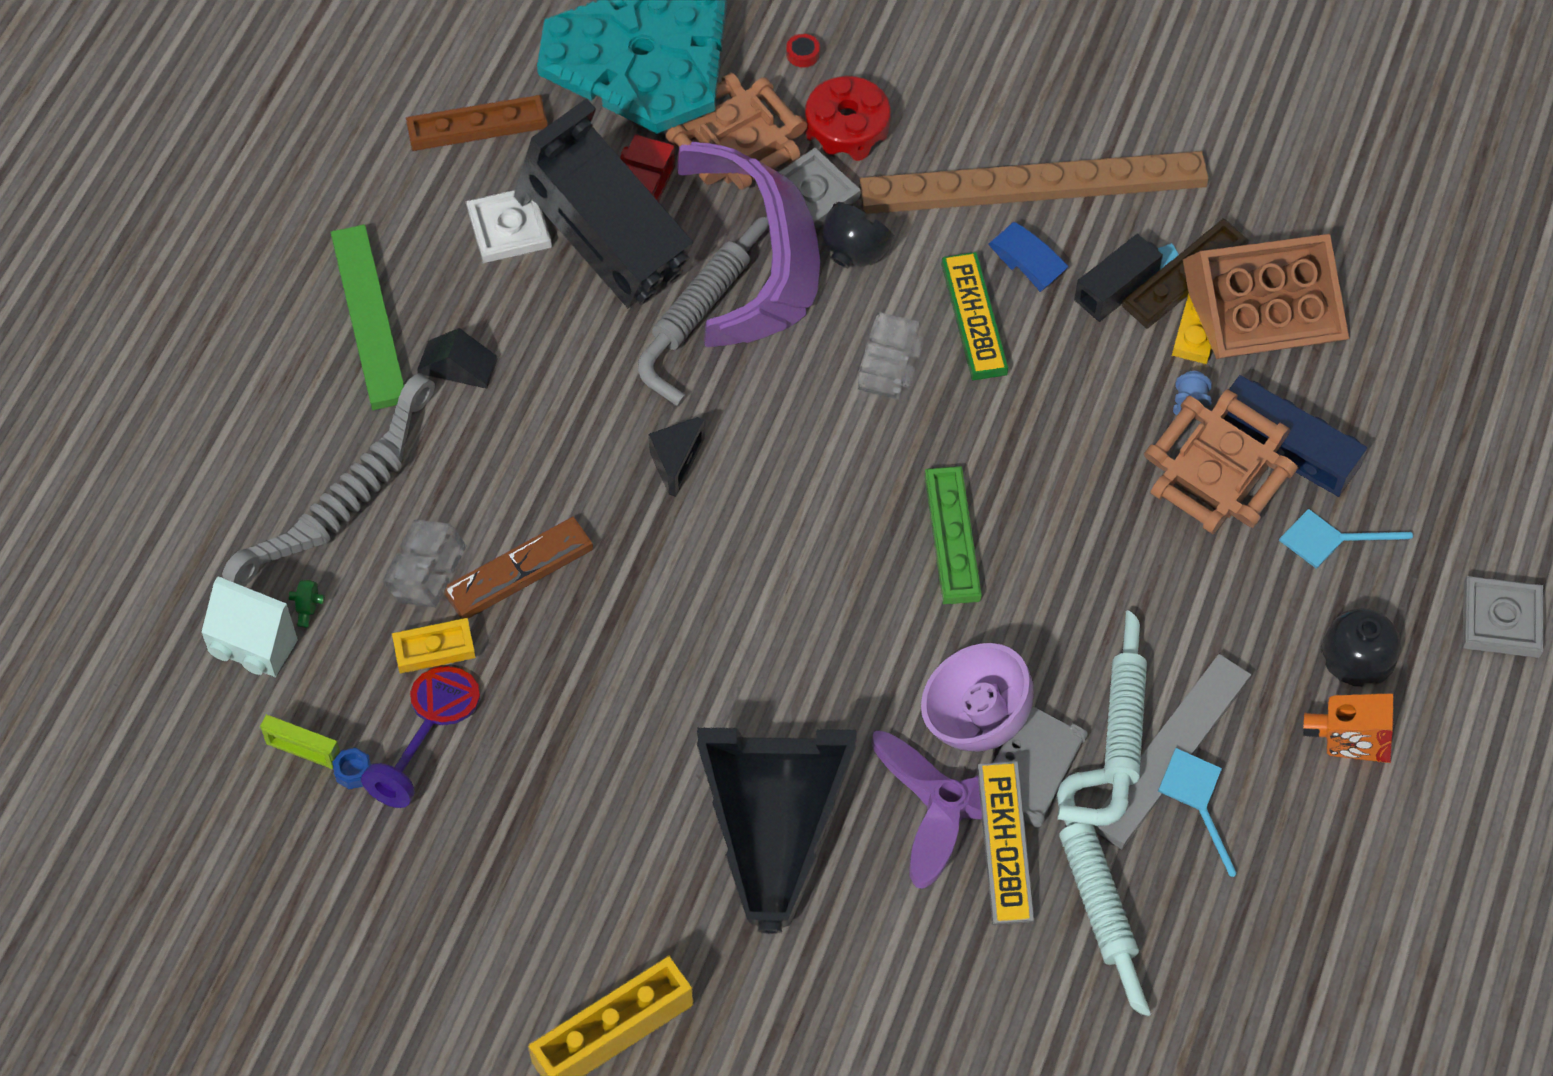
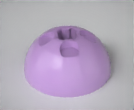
(978, 697)

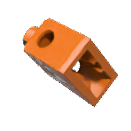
(1355, 726)

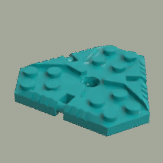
(651, 52)

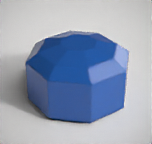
(350, 766)

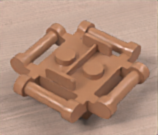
(746, 127)
(1220, 462)

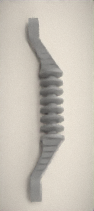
(312, 531)

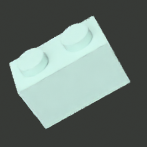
(248, 628)

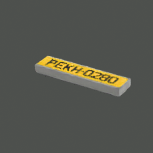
(1005, 843)

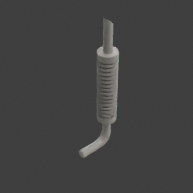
(694, 305)

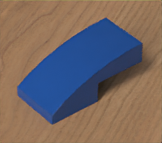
(1029, 253)

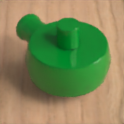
(306, 600)

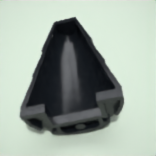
(774, 811)

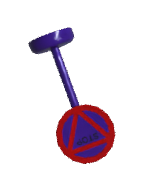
(440, 698)

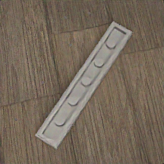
(1184, 731)

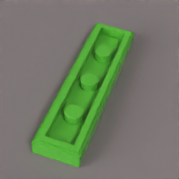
(952, 535)

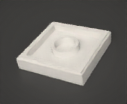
(506, 227)

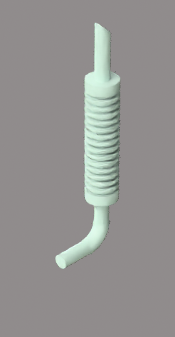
(1123, 731)
(1099, 890)

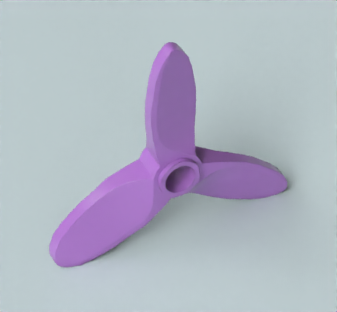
(946, 803)

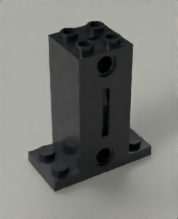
(602, 207)

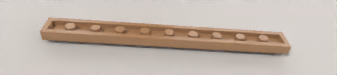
(1033, 182)

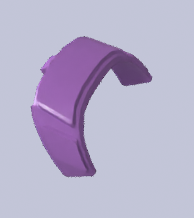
(793, 243)

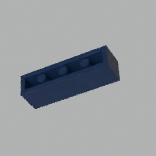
(1314, 446)

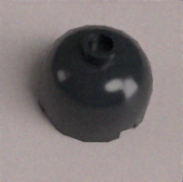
(854, 237)
(1361, 647)

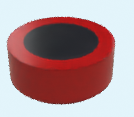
(803, 50)

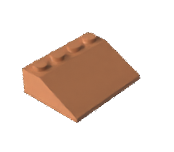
(1267, 295)

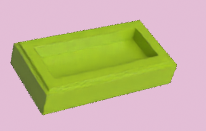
(299, 741)

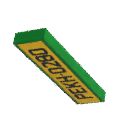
(974, 316)

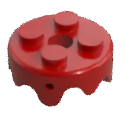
(850, 133)

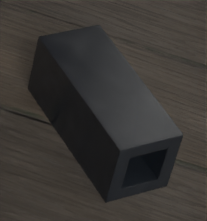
(1117, 277)

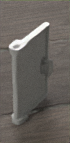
(1043, 760)

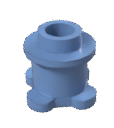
(1194, 385)

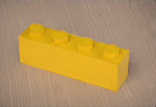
(613, 1022)

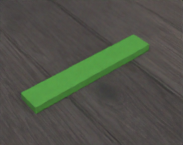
(368, 316)

